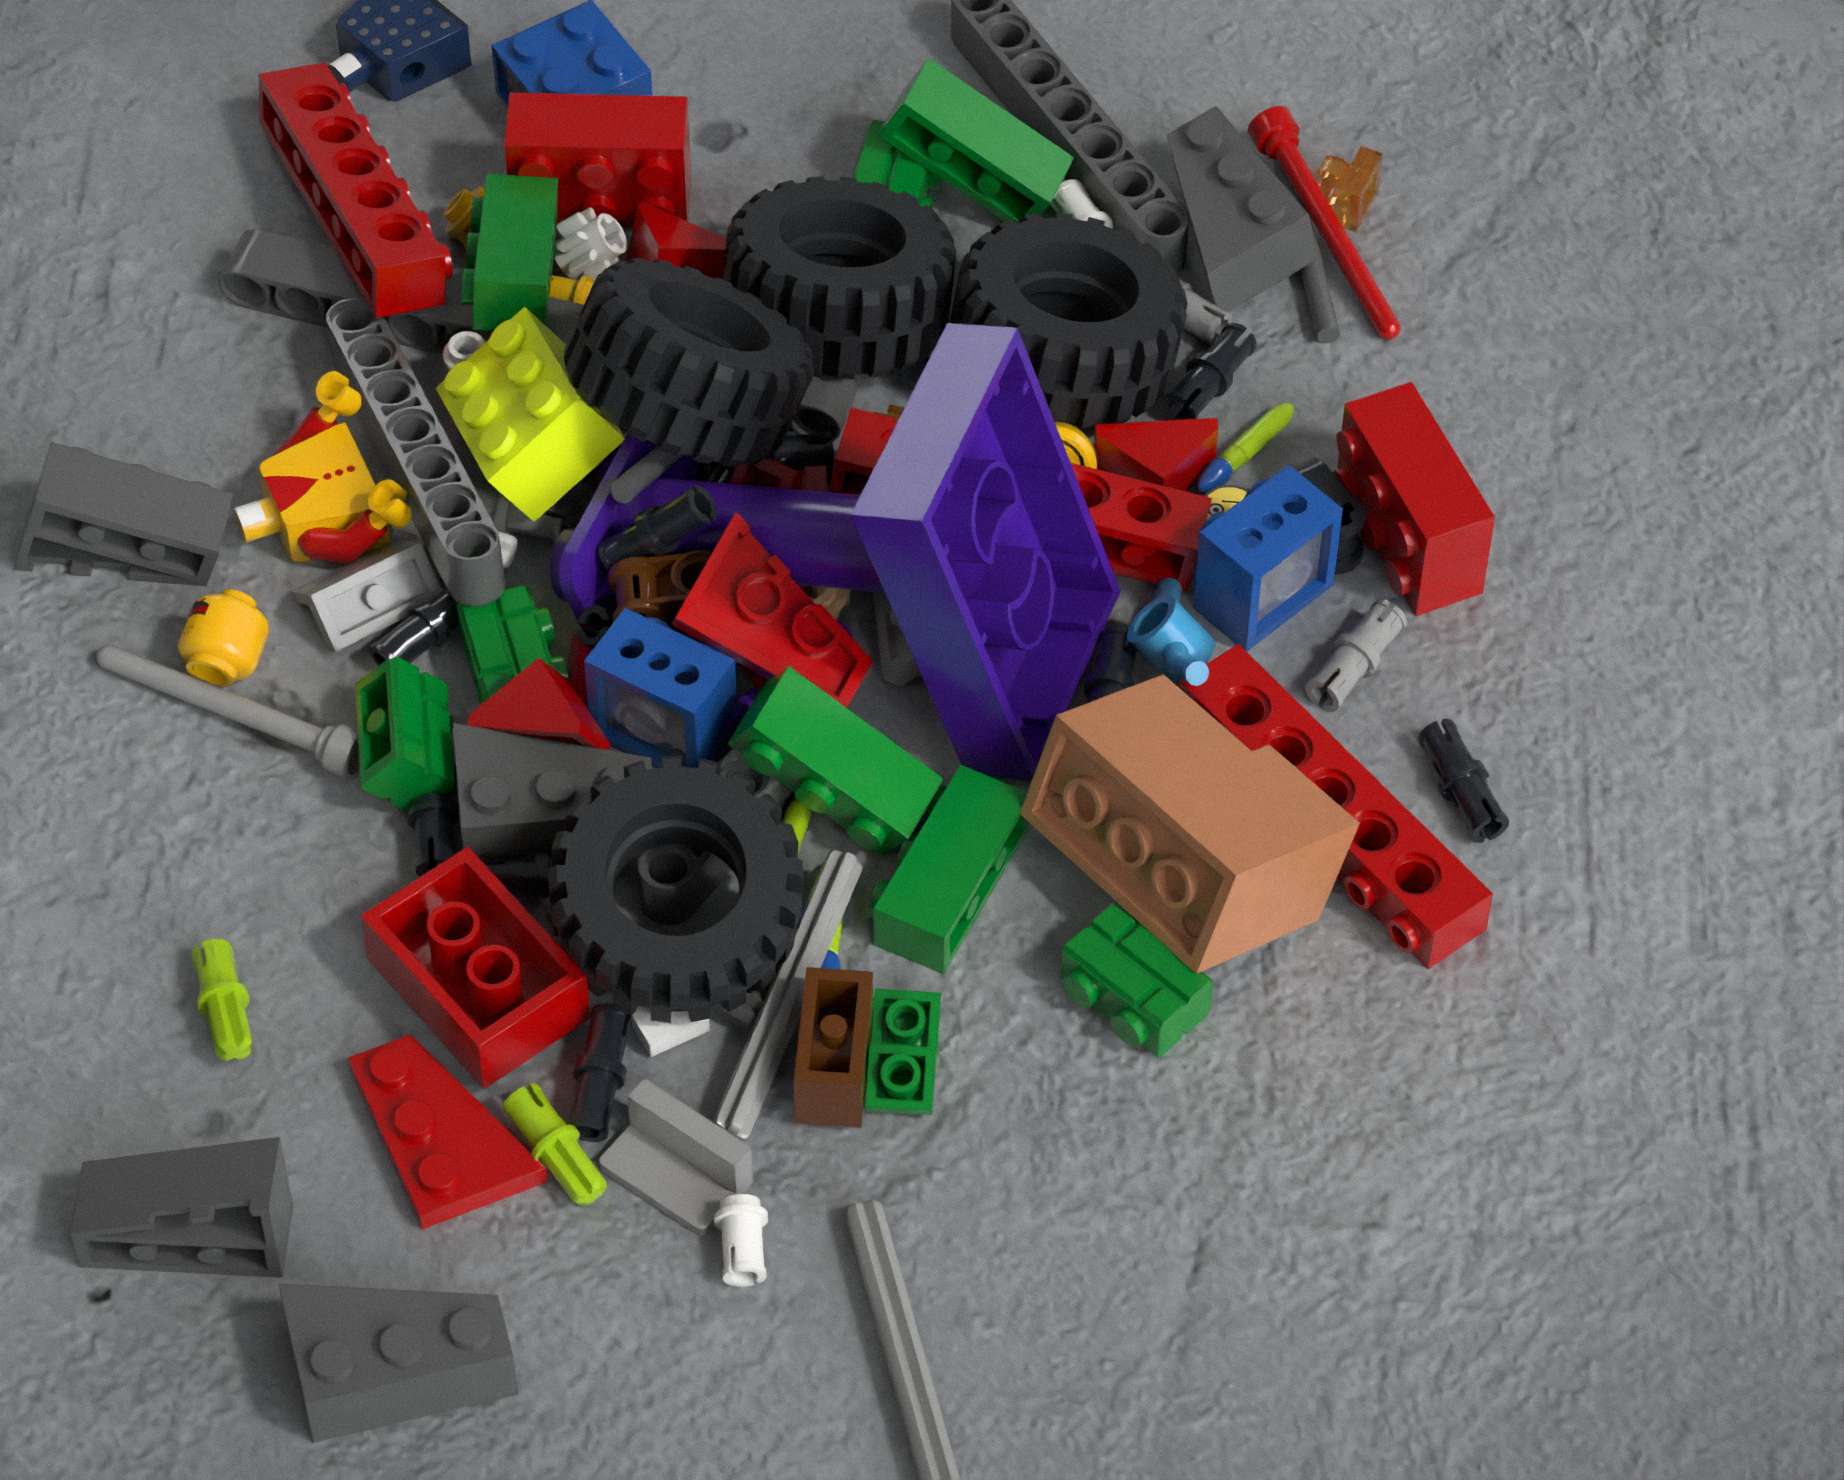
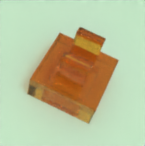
(1352, 185)

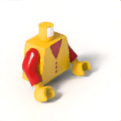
(321, 489)

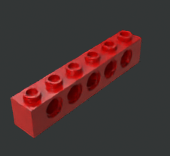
(353, 190)
(1142, 525)
(1451, 899)

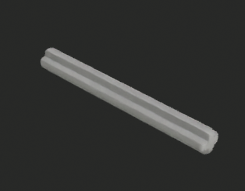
(785, 996)
(901, 1342)

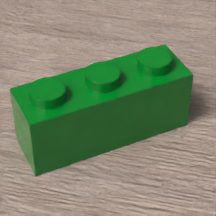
(975, 145)
(510, 249)
(835, 762)
(948, 869)

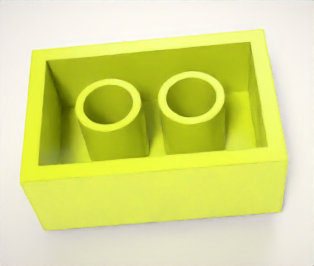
(525, 416)

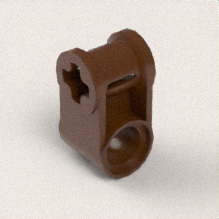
(662, 584)

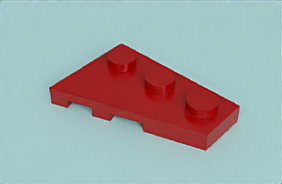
(766, 620)
(439, 1135)

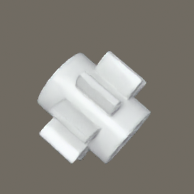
(588, 244)

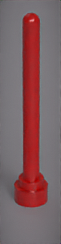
(1276, 135)

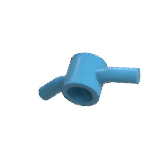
(1172, 636)

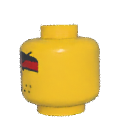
(223, 638)

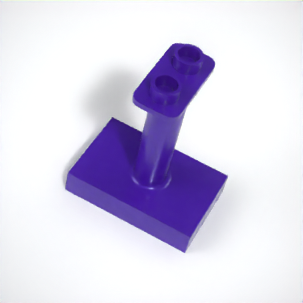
(959, 525)

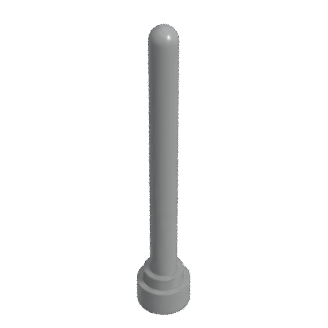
(332, 746)

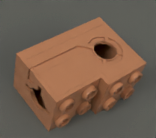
(1187, 822)

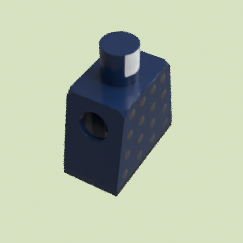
(399, 46)

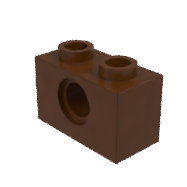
(833, 1047)

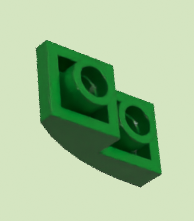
(903, 1052)

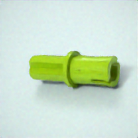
(222, 999)
(555, 1144)

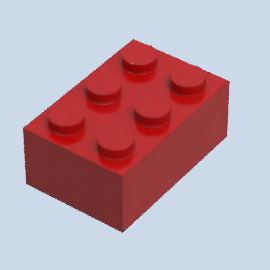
(603, 151)
(1416, 499)
(476, 967)

